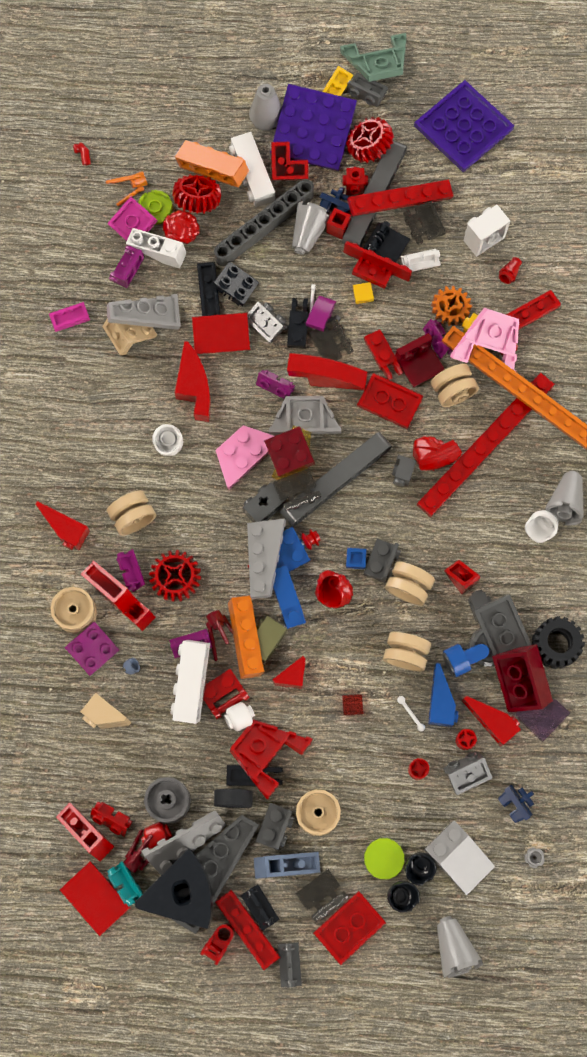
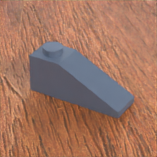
(286, 865)

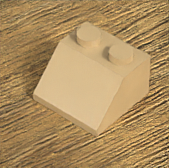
(102, 714)

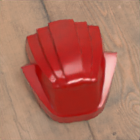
(434, 454)

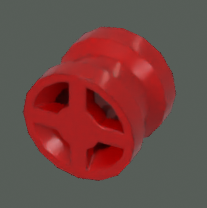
(468, 737)

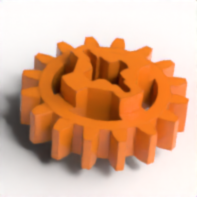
(445, 300)

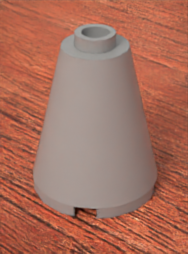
(265, 108)
(309, 225)
(567, 499)
(455, 949)

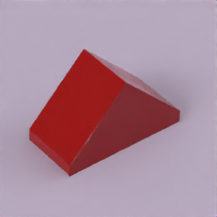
(462, 576)
(292, 676)

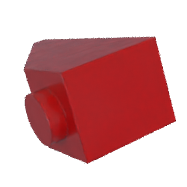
(67, 529)
(496, 722)
(85, 832)

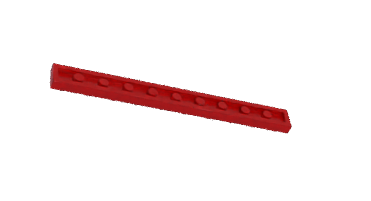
(479, 451)

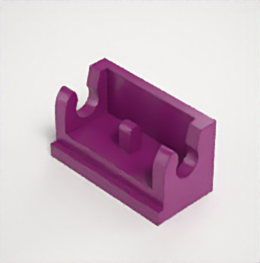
(127, 266)

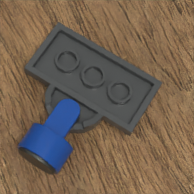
(498, 632)

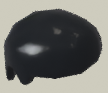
(420, 868)
(403, 896)

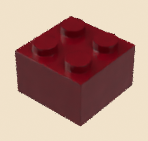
(289, 452)

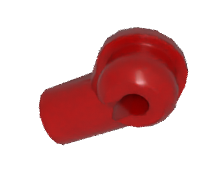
(85, 155)

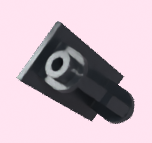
(260, 907)

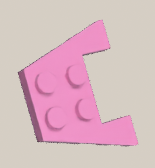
(493, 332)

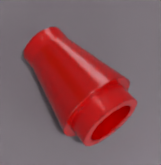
(510, 270)

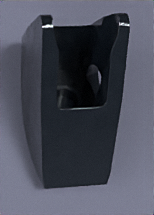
(181, 893)

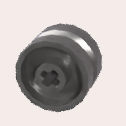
(155, 800)

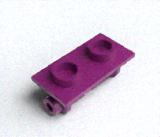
(436, 331)
(269, 382)
(133, 576)
(201, 636)

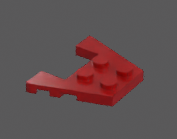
(259, 746)

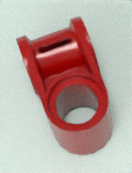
(217, 944)

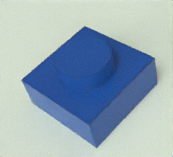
(356, 558)

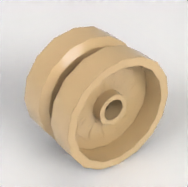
(454, 385)
(131, 512)
(409, 583)
(65, 603)
(407, 651)
(311, 802)

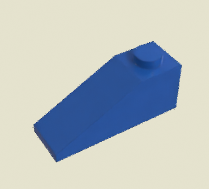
(287, 598)
(442, 704)

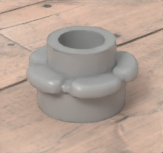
(539, 857)

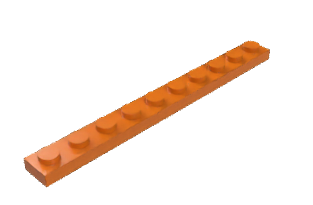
(522, 389)

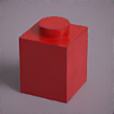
(338, 223)

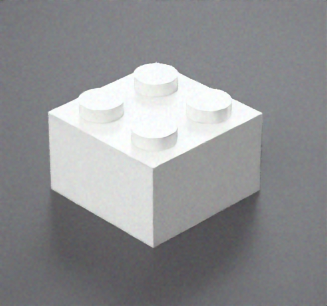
(486, 230)

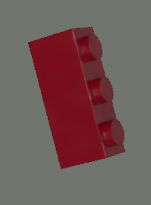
(522, 679)

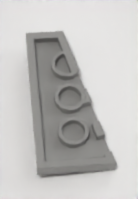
(154, 312)
(263, 553)
(169, 851)

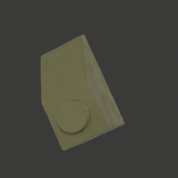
(269, 636)

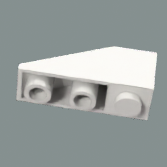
(158, 247)

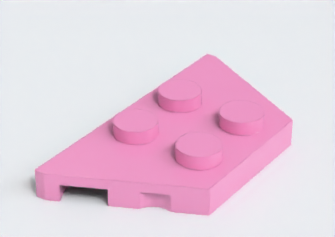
(241, 453)

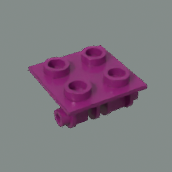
(91, 648)

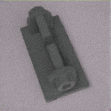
(289, 965)

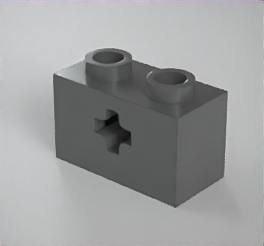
(259, 513)

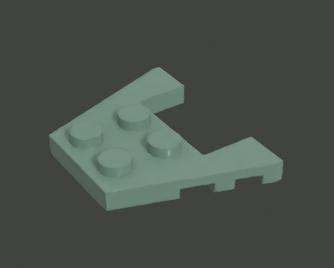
(379, 63)

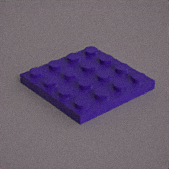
(315, 125)
(464, 126)

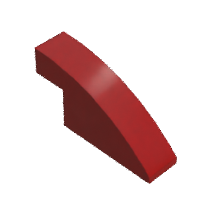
(326, 372)
(193, 383)
(118, 595)

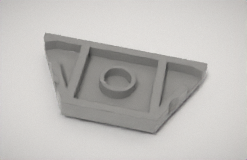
(307, 412)

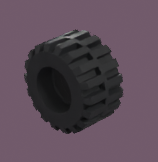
(572, 636)

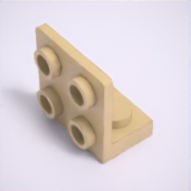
(125, 335)

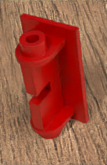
(117, 824)

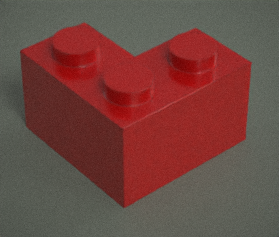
(282, 166)

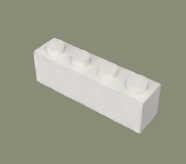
(257, 179)
(191, 681)

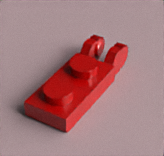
(382, 353)

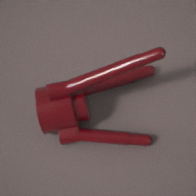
(217, 621)
(134, 859)

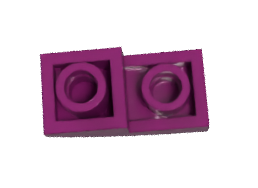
(320, 313)

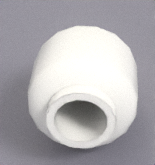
(239, 716)

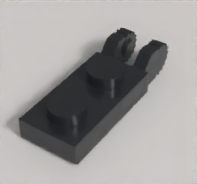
(297, 325)
(238, 777)

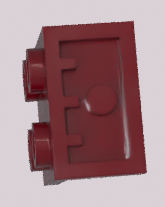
(419, 360)

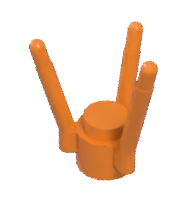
(137, 180)

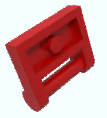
(221, 687)

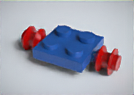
(292, 549)

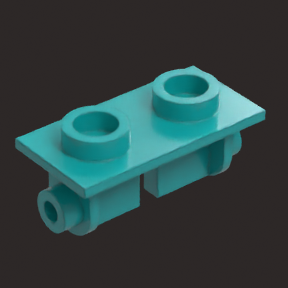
(122, 876)

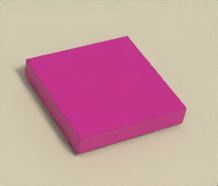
(131, 216)

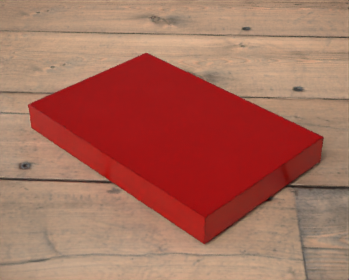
(221, 333)
(390, 401)
(94, 898)
(349, 928)

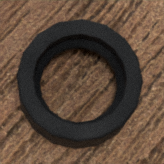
(233, 798)

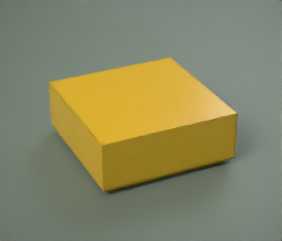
(363, 293)

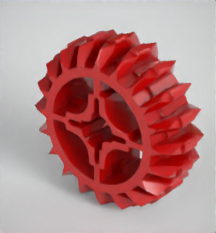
(370, 139)
(196, 193)
(170, 582)

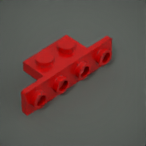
(374, 267)

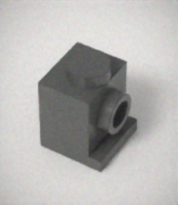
(403, 470)
(478, 599)

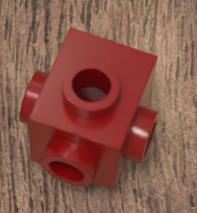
(354, 181)

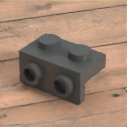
(370, 92)

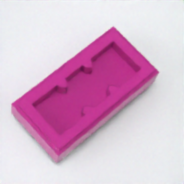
(69, 316)

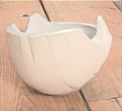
(167, 440)
(541, 526)

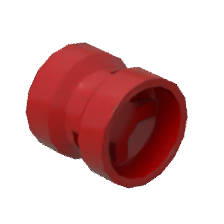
(420, 766)

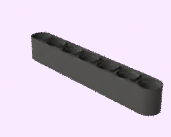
(380, 181)
(261, 230)
(340, 476)

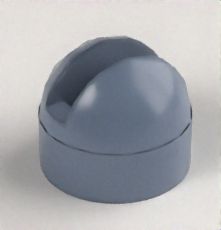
(131, 666)

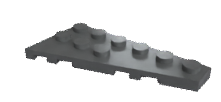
(223, 855)

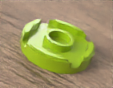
(157, 204)
(384, 858)

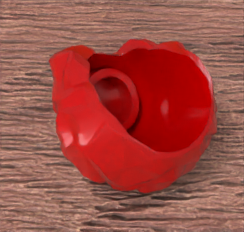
(181, 227)
(333, 590)

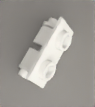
(422, 260)

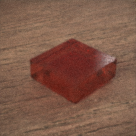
(352, 705)

